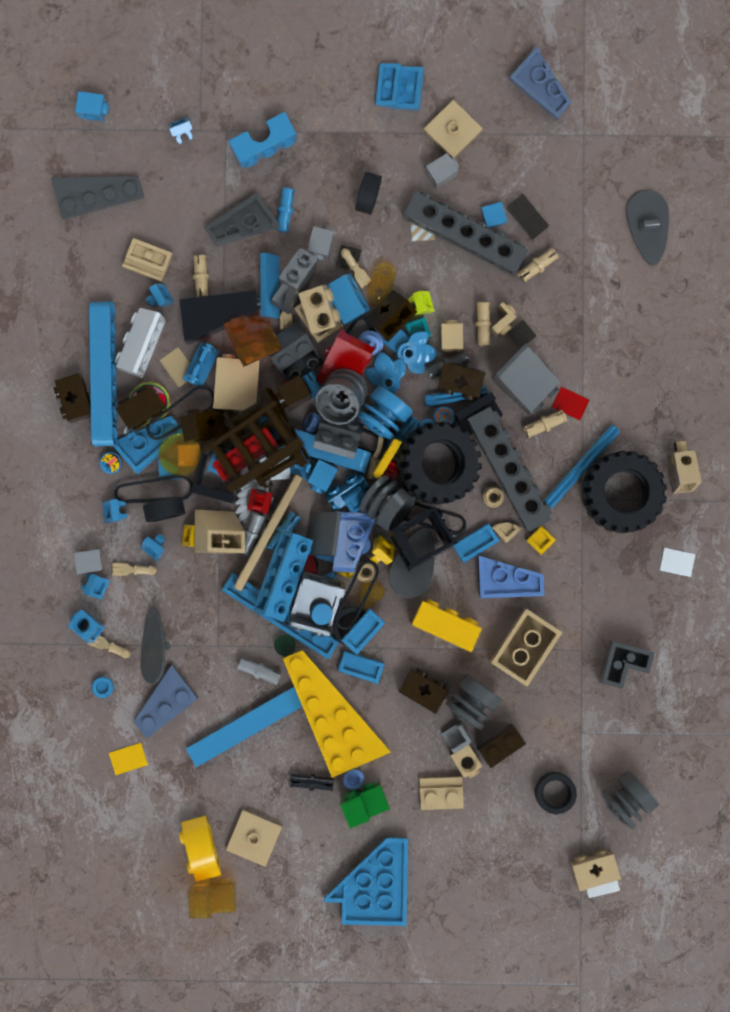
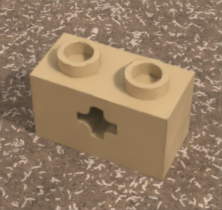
(606, 871)

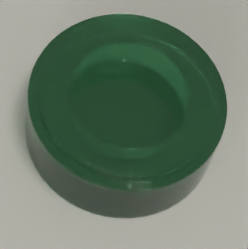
(285, 645)

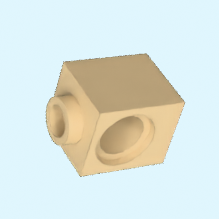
(451, 336)
(470, 771)

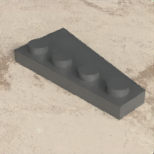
(90, 194)

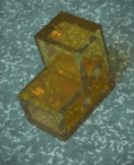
(212, 898)

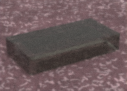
(527, 217)

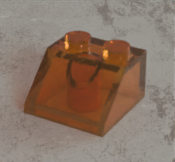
(252, 338)

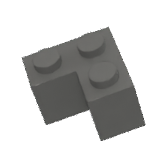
(620, 658)

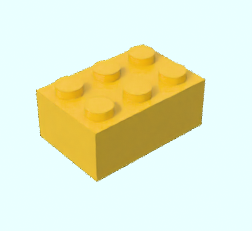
(446, 625)

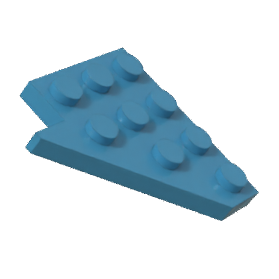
(376, 887)

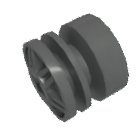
(341, 396)
(387, 503)
(473, 702)
(630, 800)

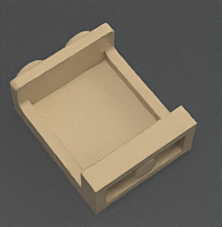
(235, 385)

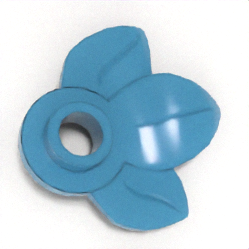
(420, 352)
(385, 370)

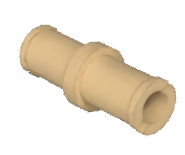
(537, 265)
(200, 275)
(483, 324)
(545, 424)

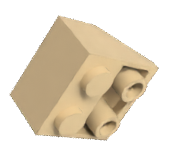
(218, 532)

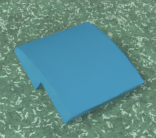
(399, 87)

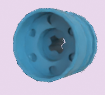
(384, 413)

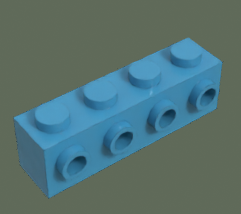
(283, 575)

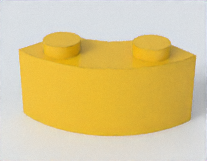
(200, 848)

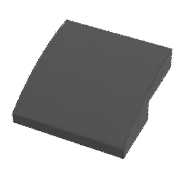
(324, 532)

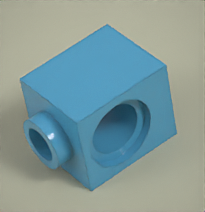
(91, 106)
(322, 477)
(92, 632)

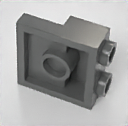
(338, 438)

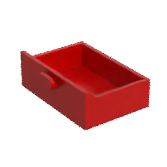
(345, 353)

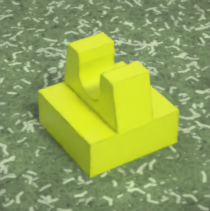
(423, 302)

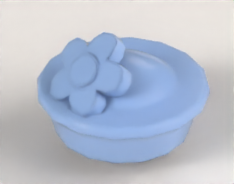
(373, 339)

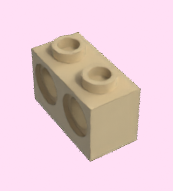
(313, 311)

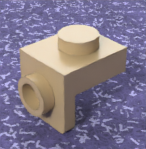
(503, 325)

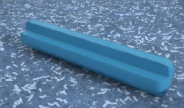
(442, 398)

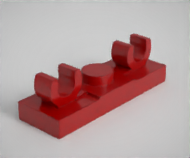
(237, 460)

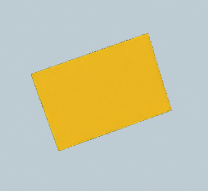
(128, 759)

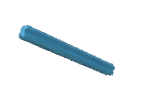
(582, 465)

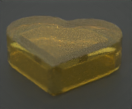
(376, 594)

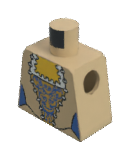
(684, 469)

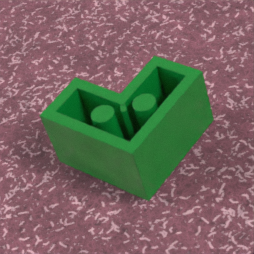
(363, 804)

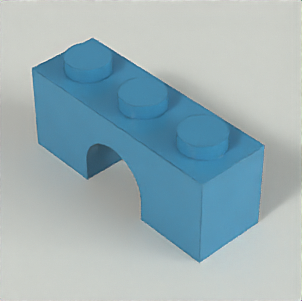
(249, 151)

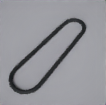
(170, 407)
(148, 481)

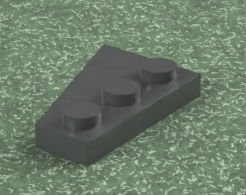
(242, 221)

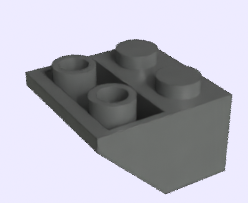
(297, 353)

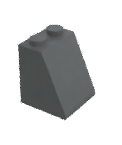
(526, 380)

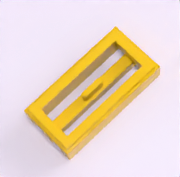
(387, 457)

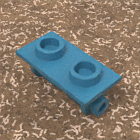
(201, 364)
(334, 494)

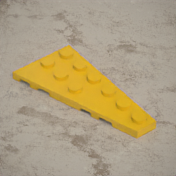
(336, 726)

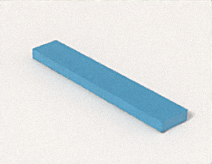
(323, 645)
(244, 727)

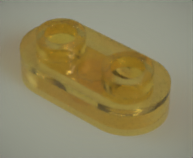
(381, 282)

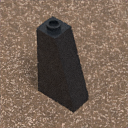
(207, 314)

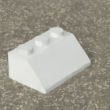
(140, 342)

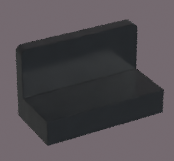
(474, 408)

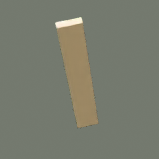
(268, 533)

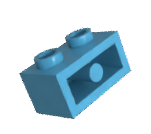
(348, 299)

